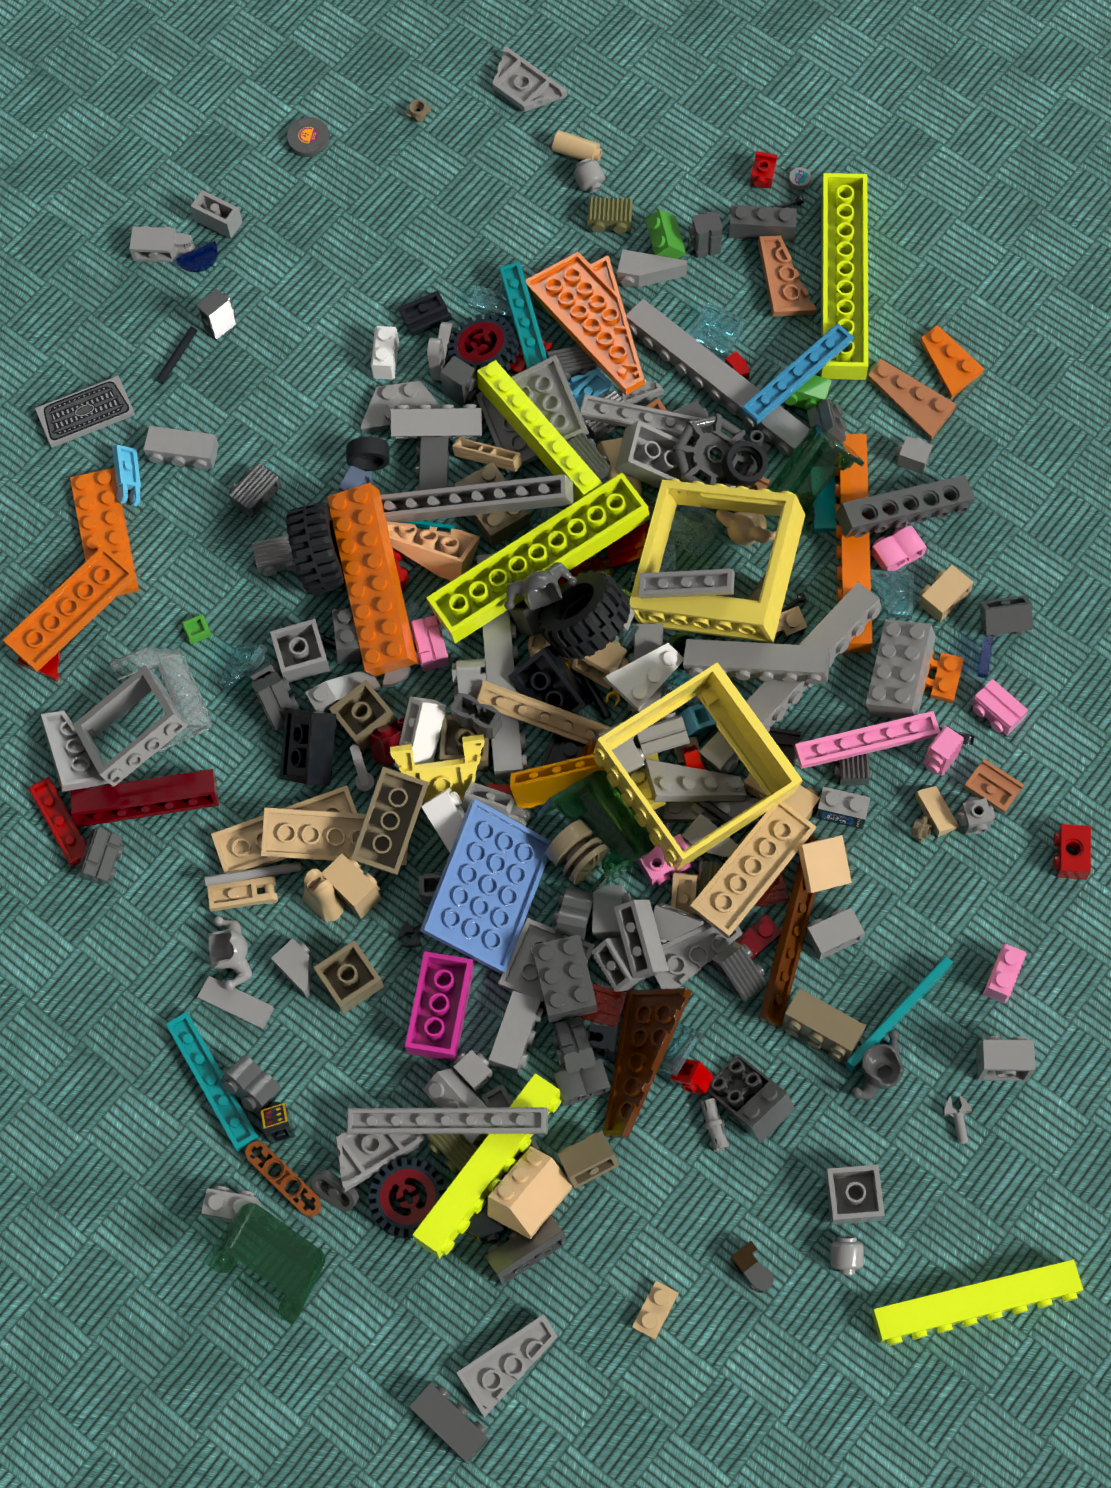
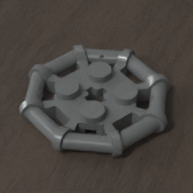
(708, 443)

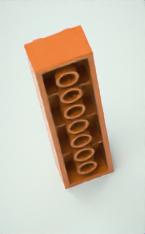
(372, 580)

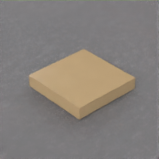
(824, 864)

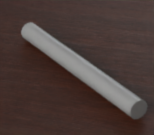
(252, 873)

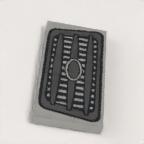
(85, 411)

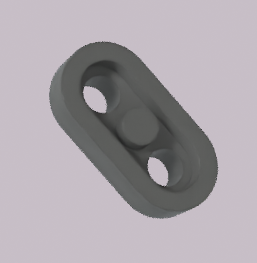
(330, 1188)

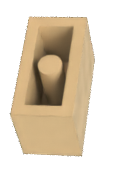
(945, 593)

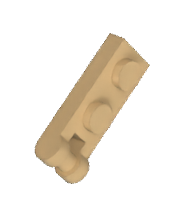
(242, 893)

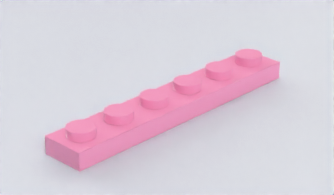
(867, 740)

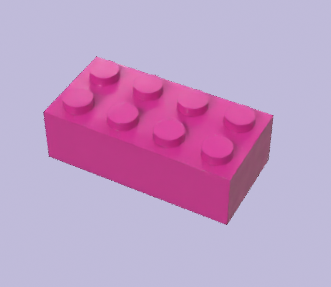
(439, 1006)

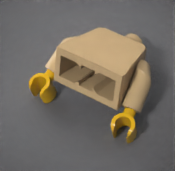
(601, 665)

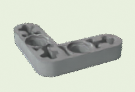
(437, 350)

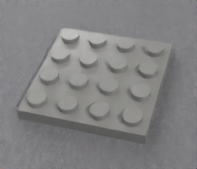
(551, 394)

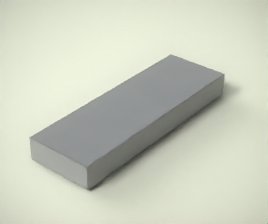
(236, 1003)

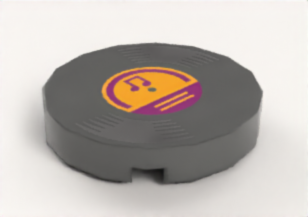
(308, 137)

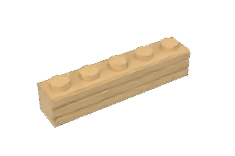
(486, 454)

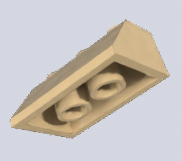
(528, 1193)

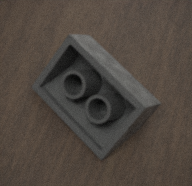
(522, 1253)

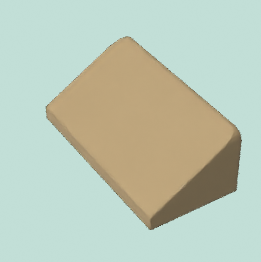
(936, 810)

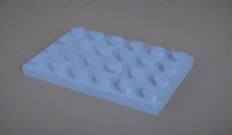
(486, 886)

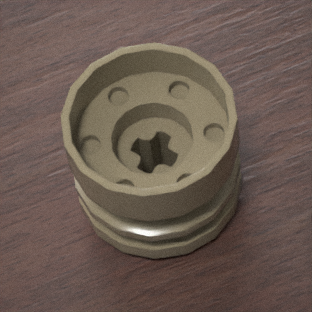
(577, 852)

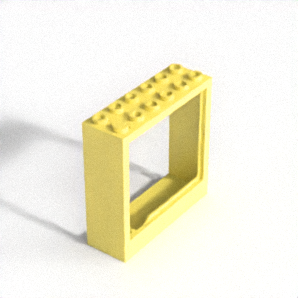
(715, 613)
(742, 732)

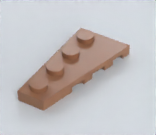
(782, 281)
(917, 401)

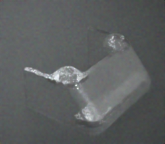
(179, 685)

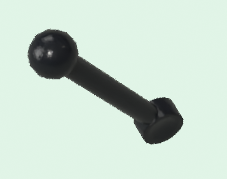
(798, 201)
(801, 597)

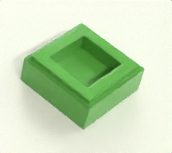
(196, 629)

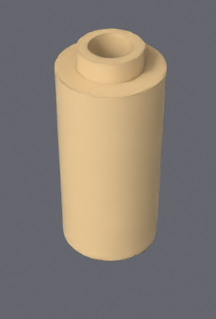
(576, 146)

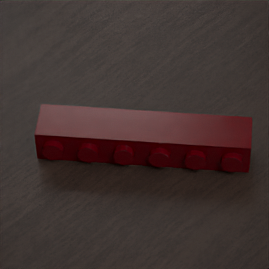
(144, 798)

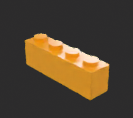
(538, 784)

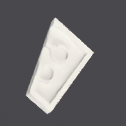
(642, 677)

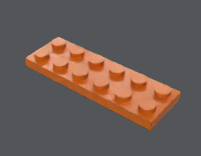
(102, 518)
(70, 608)

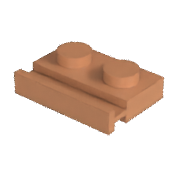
(994, 785)

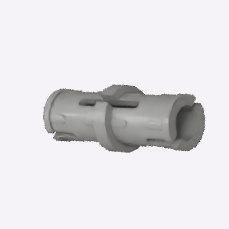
(714, 1125)

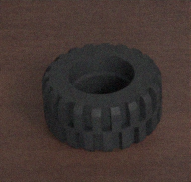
(315, 548)
(586, 616)

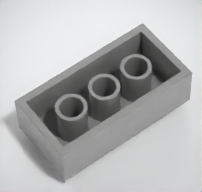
(900, 669)

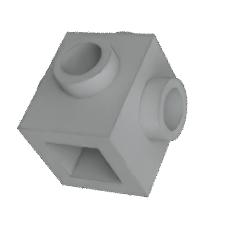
(971, 821)

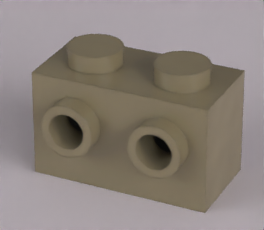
(588, 1159)

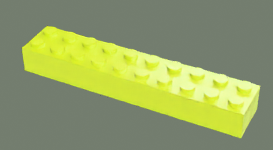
(845, 270)
(565, 538)

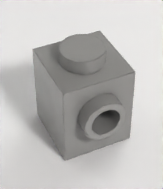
(913, 454)
(473, 1070)

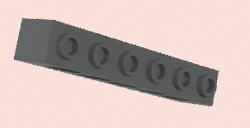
(893, 503)

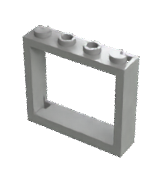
(115, 706)

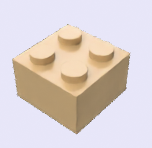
(352, 886)

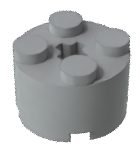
(469, 676)

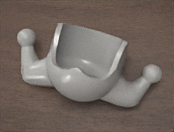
(229, 950)

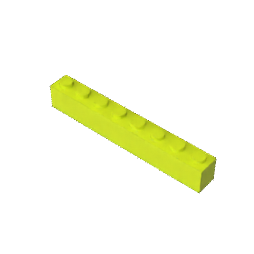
(535, 429)
(481, 1175)
(976, 1302)

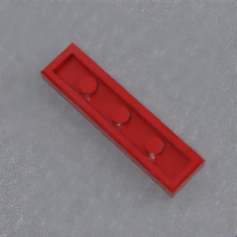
(59, 820)

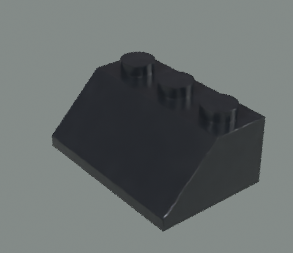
(550, 681)
(308, 746)

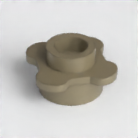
(418, 105)
(921, 829)

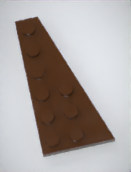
(644, 1037)

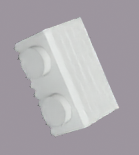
(384, 352)

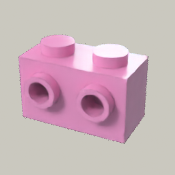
(656, 868)

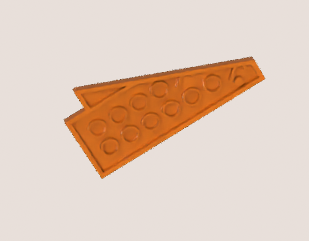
(591, 311)

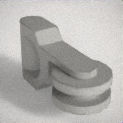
(364, 780)

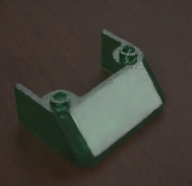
(812, 468)
(610, 819)

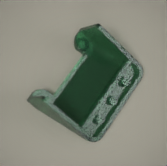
(272, 1253)

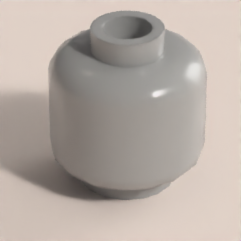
(589, 175)
(846, 1254)

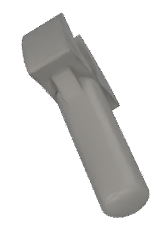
(958, 1117)

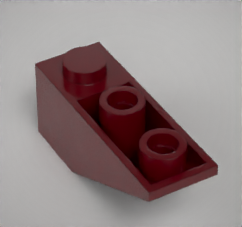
(384, 739)

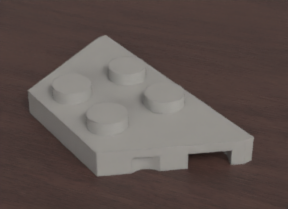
(524, 83)
(388, 396)
(366, 1154)

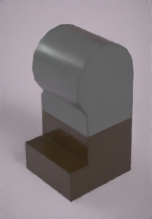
(756, 1276)

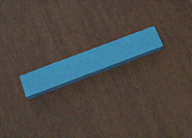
(797, 374)

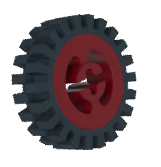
(480, 337)
(396, 1176)

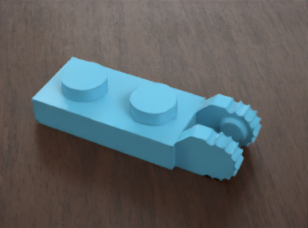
(127, 474)

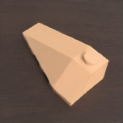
(438, 551)

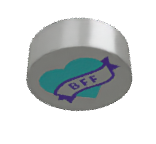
(800, 178)

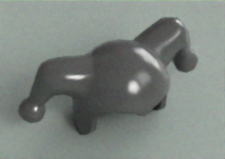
(539, 587)
(881, 1068)

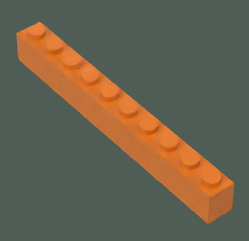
(852, 551)

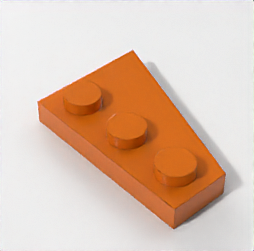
(952, 362)

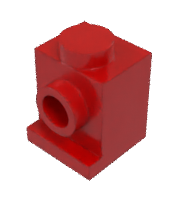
(763, 170)
(693, 1077)

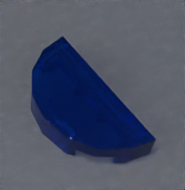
(199, 259)
(984, 657)

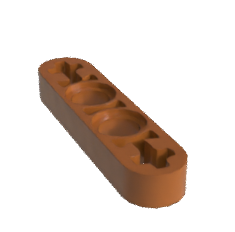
(285, 1177)

